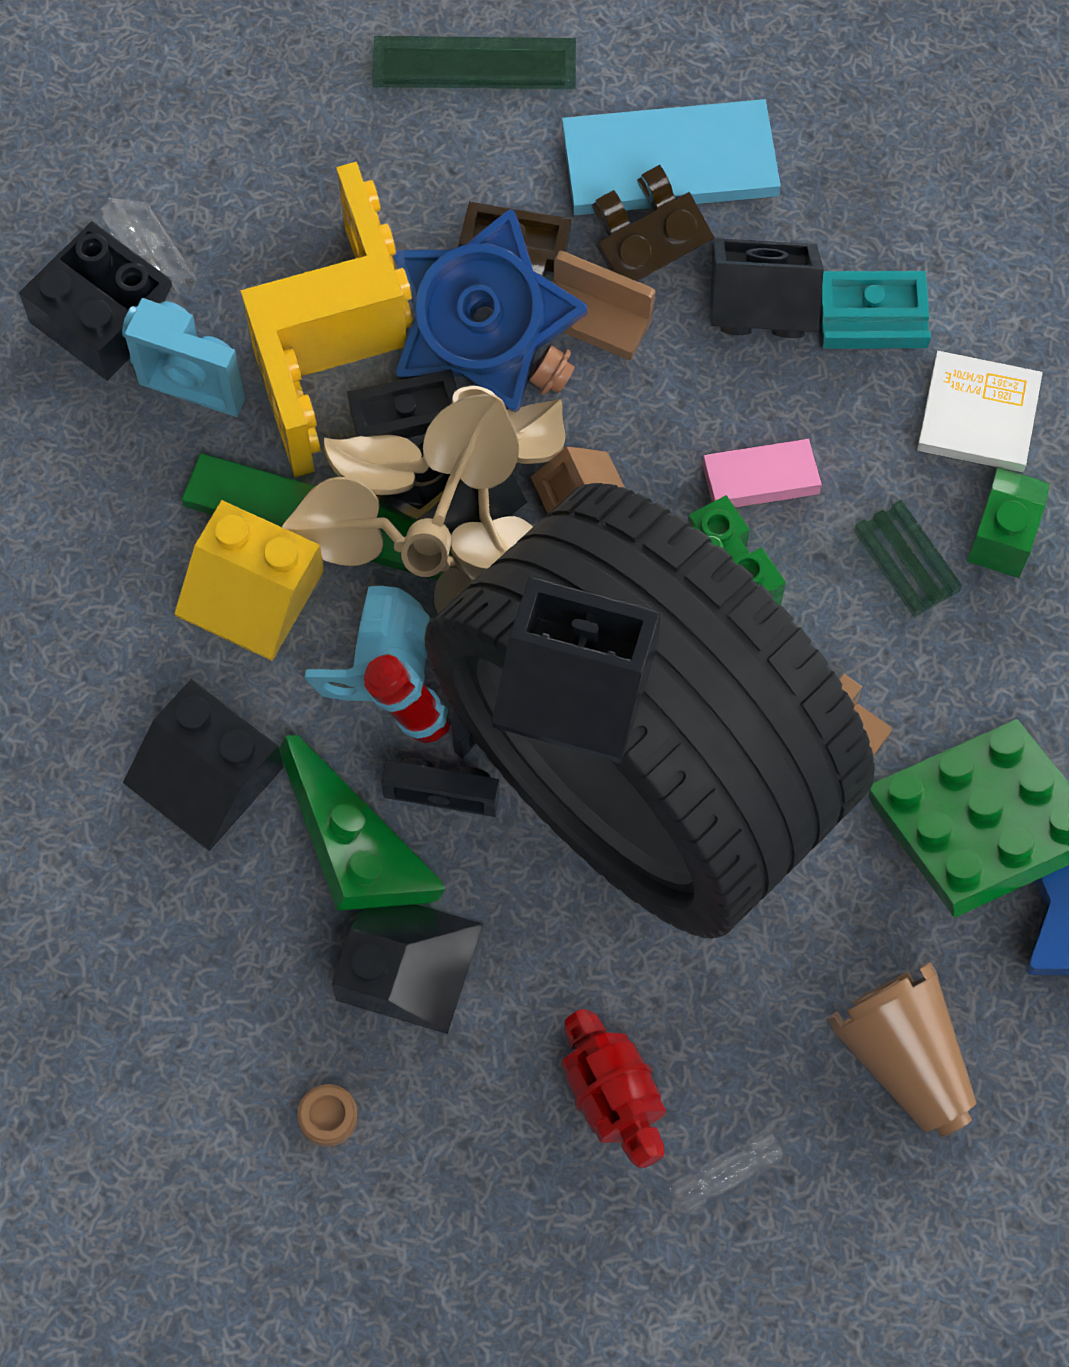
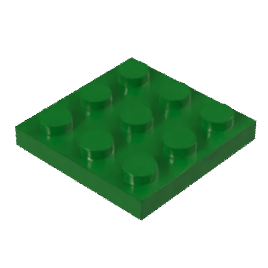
(980, 816)

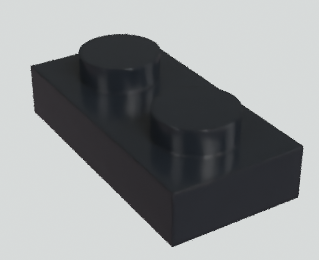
(401, 406)
(459, 790)

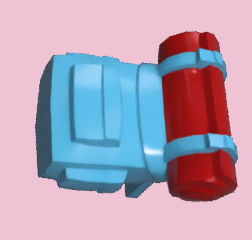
(390, 665)

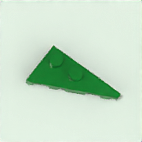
(356, 849)

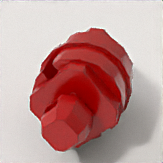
(613, 1088)

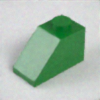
(1009, 522)

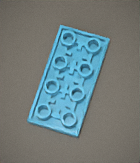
(704, 149)

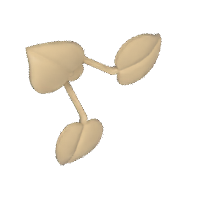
(469, 442)
(390, 462)

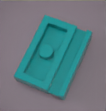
(874, 310)

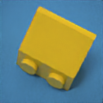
(248, 580)

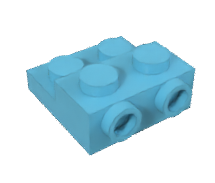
(177, 361)

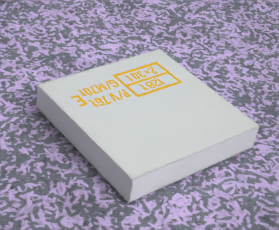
(980, 411)

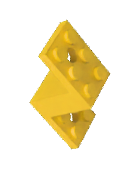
(328, 316)

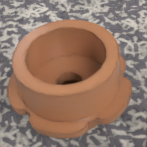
(552, 370)

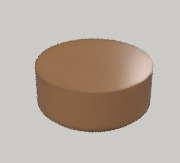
(327, 1115)

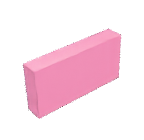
(763, 473)

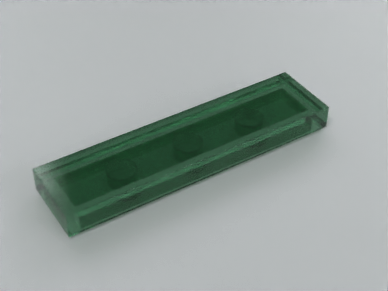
(474, 62)

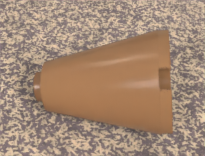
(911, 1049)

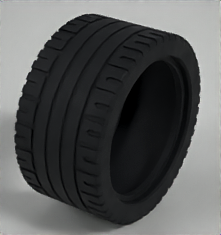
(738, 736)

